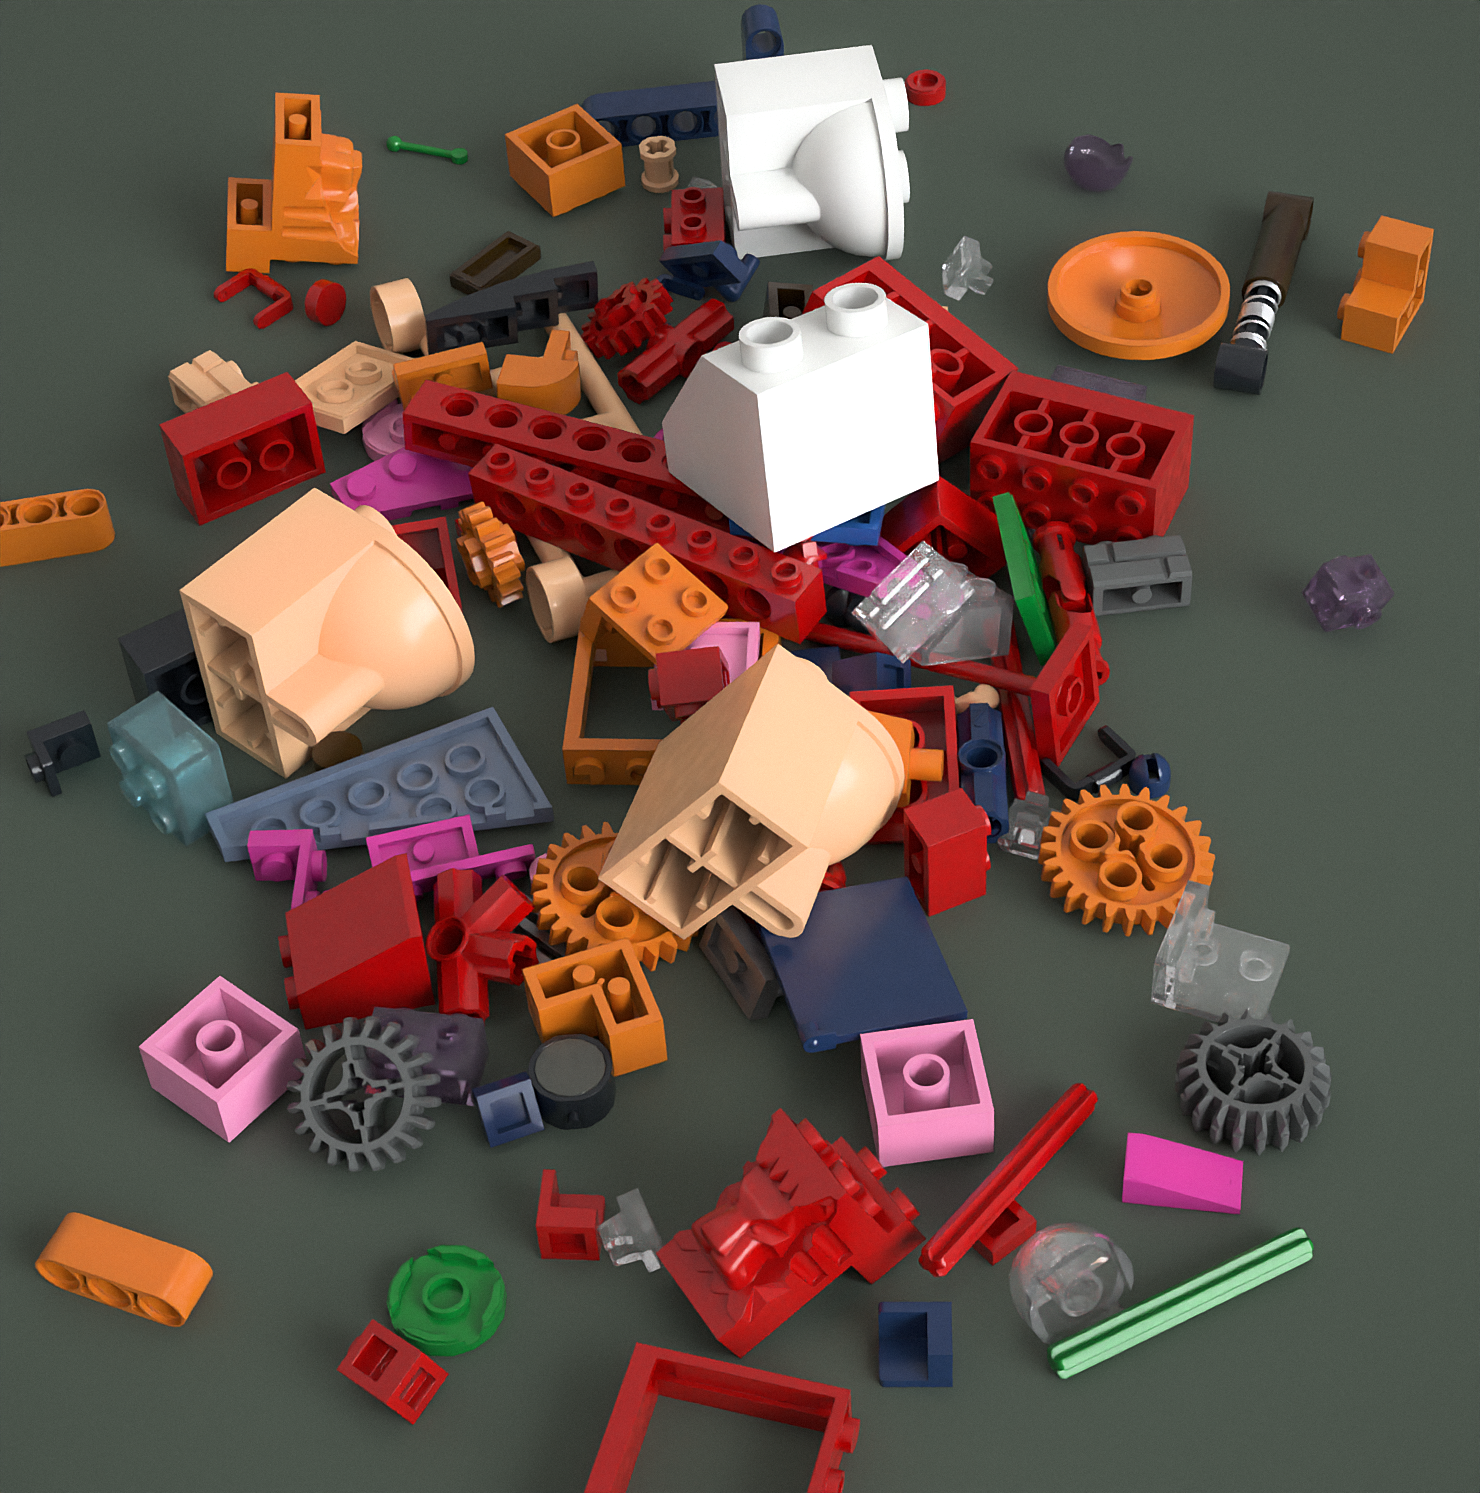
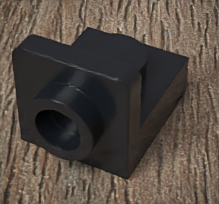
(60, 747)

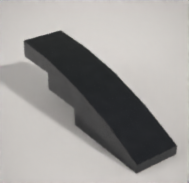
(512, 306)

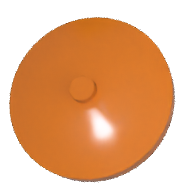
(1138, 295)

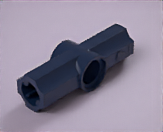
(984, 764)

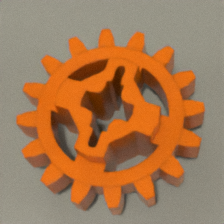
(490, 554)

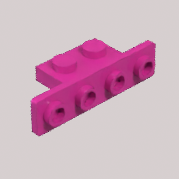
(445, 846)

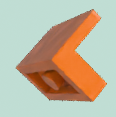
(459, 367)

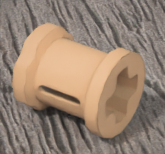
(658, 164)

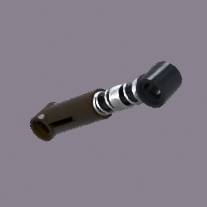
(1285, 225)

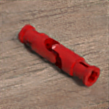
(1064, 587)

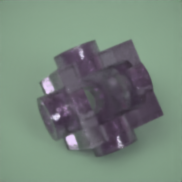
(1348, 593)

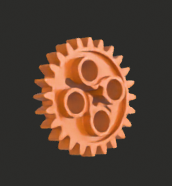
(1123, 858)
(589, 912)

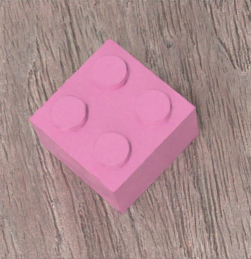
(223, 1058)
(927, 1093)

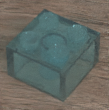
(169, 767)

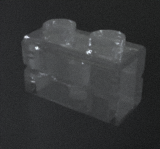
(913, 601)

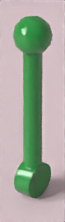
(458, 155)

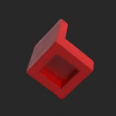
(568, 1222)

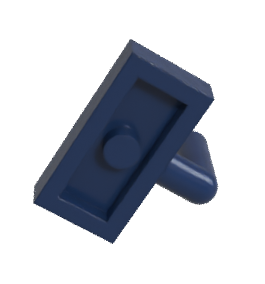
(711, 265)

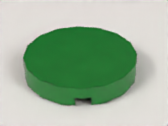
(447, 1300)

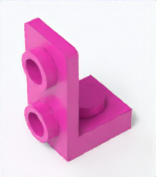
(288, 856)

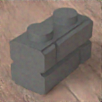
(1137, 575)

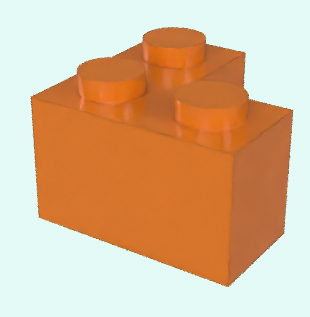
(1387, 285)
(603, 996)

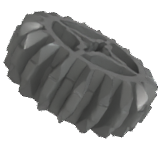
(1252, 1067)
(365, 1115)

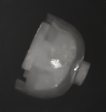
(1068, 1279)

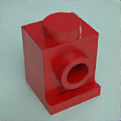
(392, 1371)

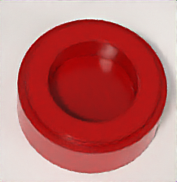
(925, 87)
(325, 302)

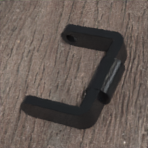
(1107, 775)

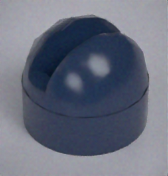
(1140, 778)

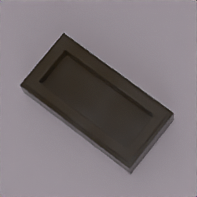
(495, 264)

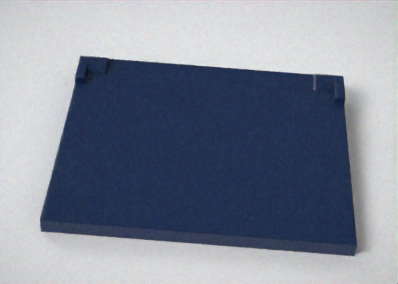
(863, 966)

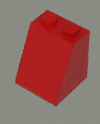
(357, 948)

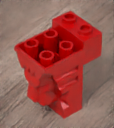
(789, 1233)

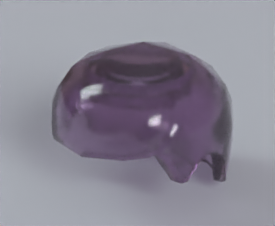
(1096, 163)

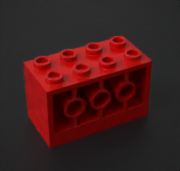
(963, 366)
(1082, 459)

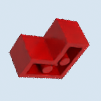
(950, 525)

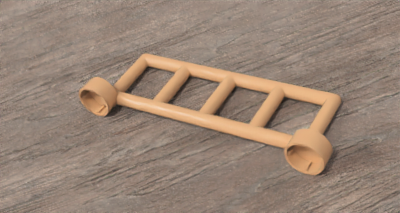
(556, 585)

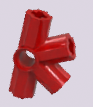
(476, 941)

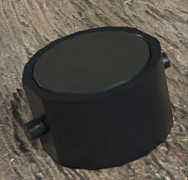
(572, 1081)

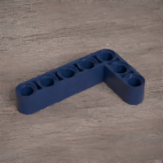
(663, 105)

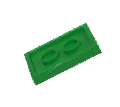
(1025, 577)

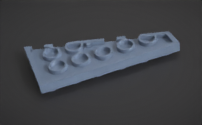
(413, 782)

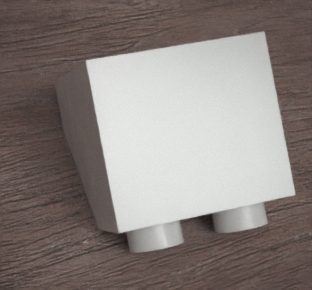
(809, 417)

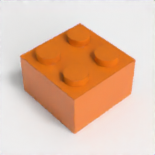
(565, 160)

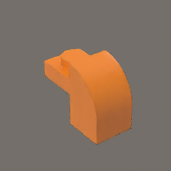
(543, 382)

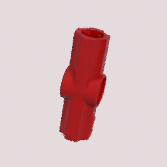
(675, 350)

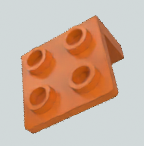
(653, 605)

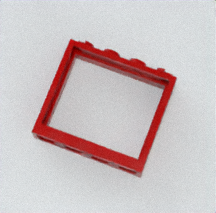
(726, 1387)

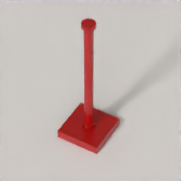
(1060, 695)

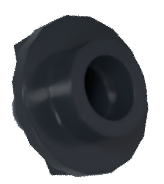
(839, 608)

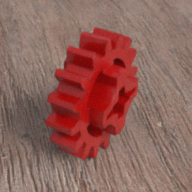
(626, 318)

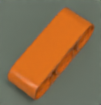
(54, 526)
(124, 1269)

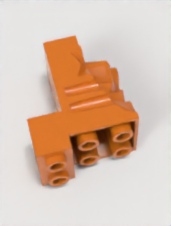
(308, 204)

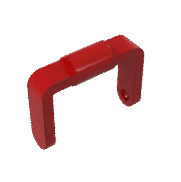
(265, 285)

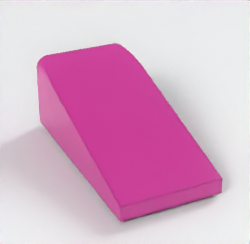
(1180, 1176)

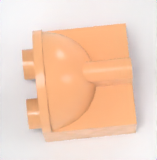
(320, 628)
(756, 801)

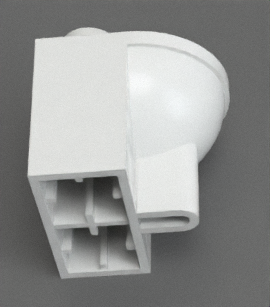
(813, 154)

